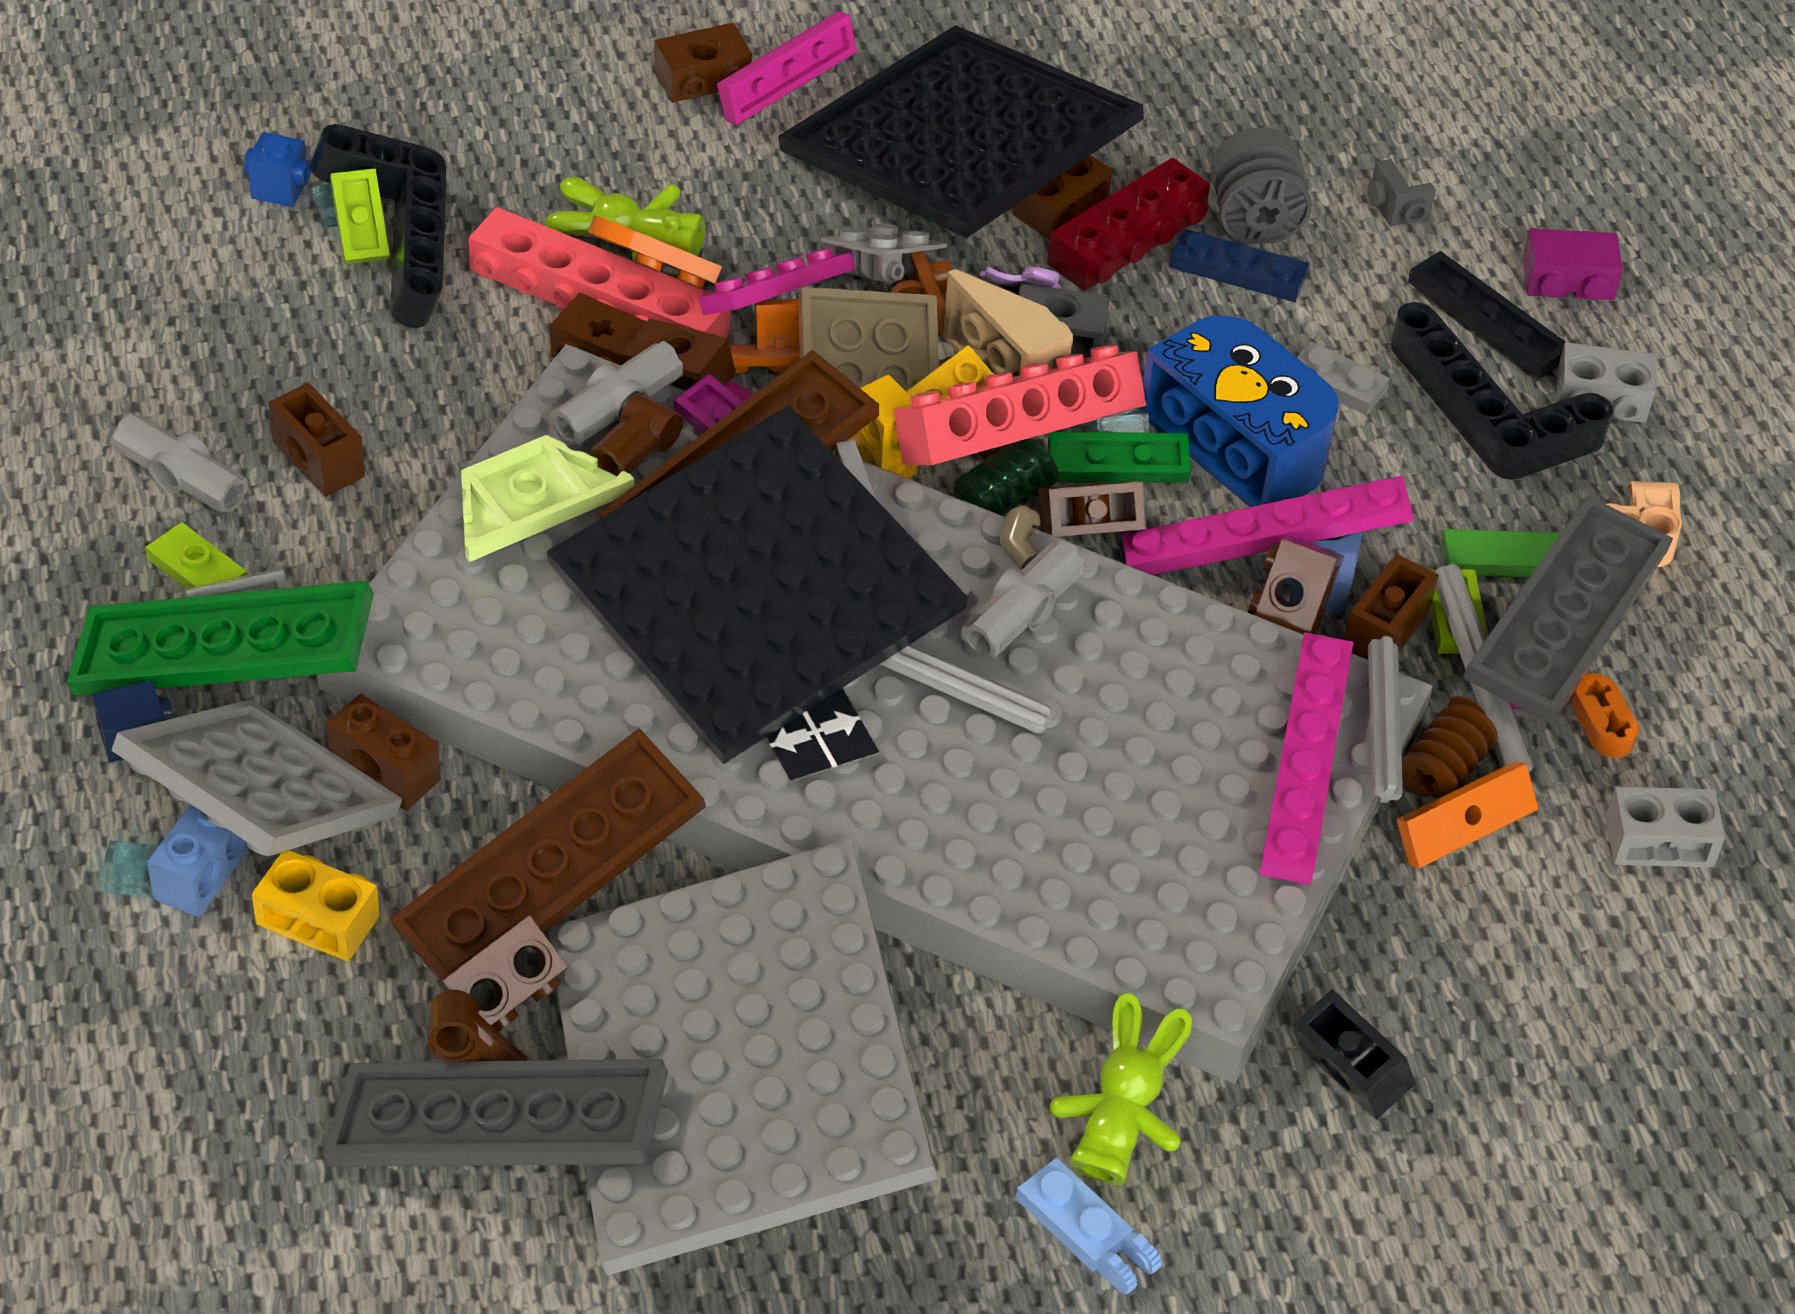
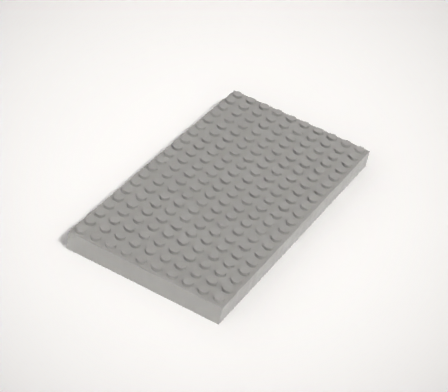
(1045, 860)

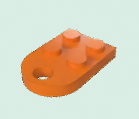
(656, 253)

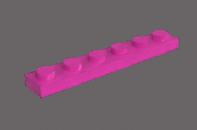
(1258, 527)
(1306, 759)

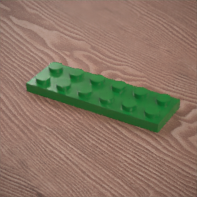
(222, 638)

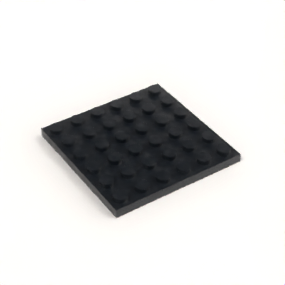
(961, 130)
(756, 582)

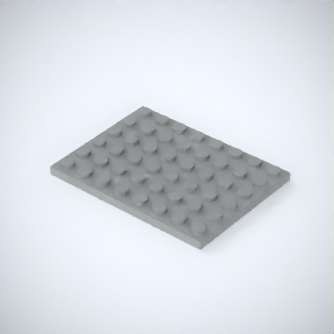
(775, 1050)

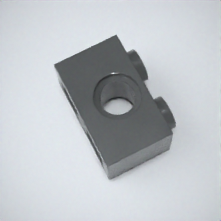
(1080, 311)

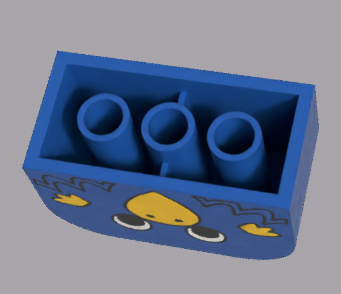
(1247, 406)

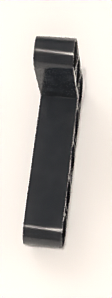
(417, 183)
(1483, 414)

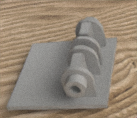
(880, 251)

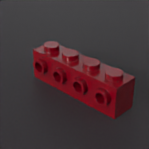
(1128, 224)

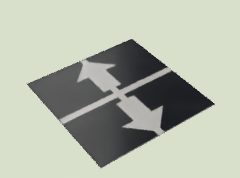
(822, 738)

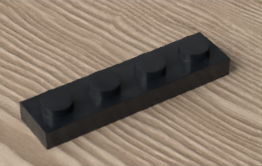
(1488, 313)

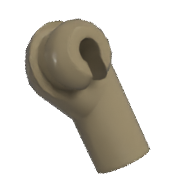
(1016, 532)

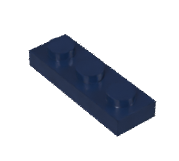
(1239, 265)

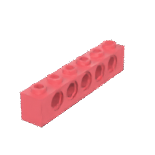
(561, 267)
(1018, 406)

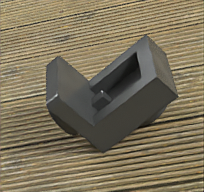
(1396, 199)

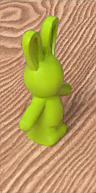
(655, 220)
(1128, 1083)

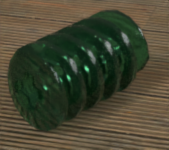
(1008, 477)

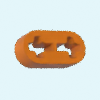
(1612, 712)

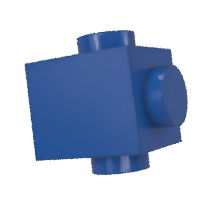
(277, 169)

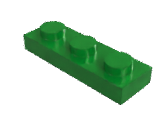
(1121, 456)

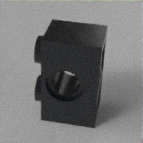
(1354, 1054)

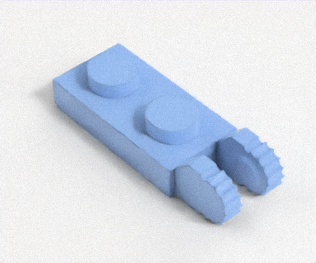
(1087, 1225)

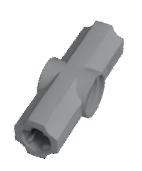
(611, 389)
(180, 463)
(1023, 599)

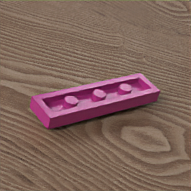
(786, 68)
(765, 284)

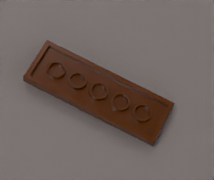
(810, 387)
(553, 854)

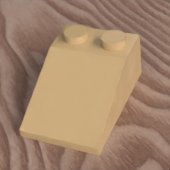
(1001, 325)

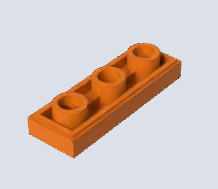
(1467, 814)

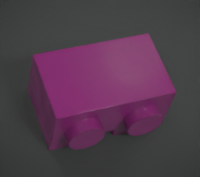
(1572, 262)

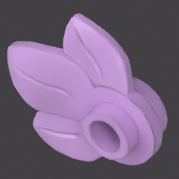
(1031, 276)

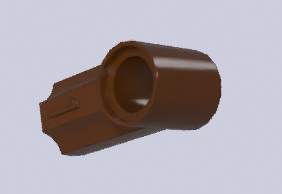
(641, 430)
(462, 1035)

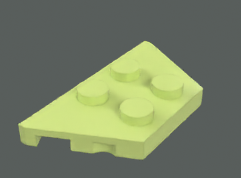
(531, 492)

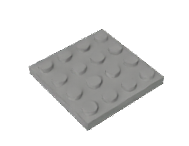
(256, 776)

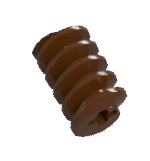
(1448, 749)

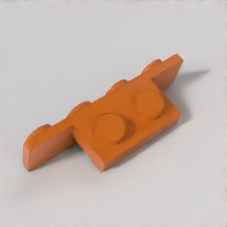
(775, 337)

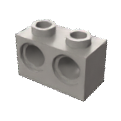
(1616, 374)
(1664, 826)

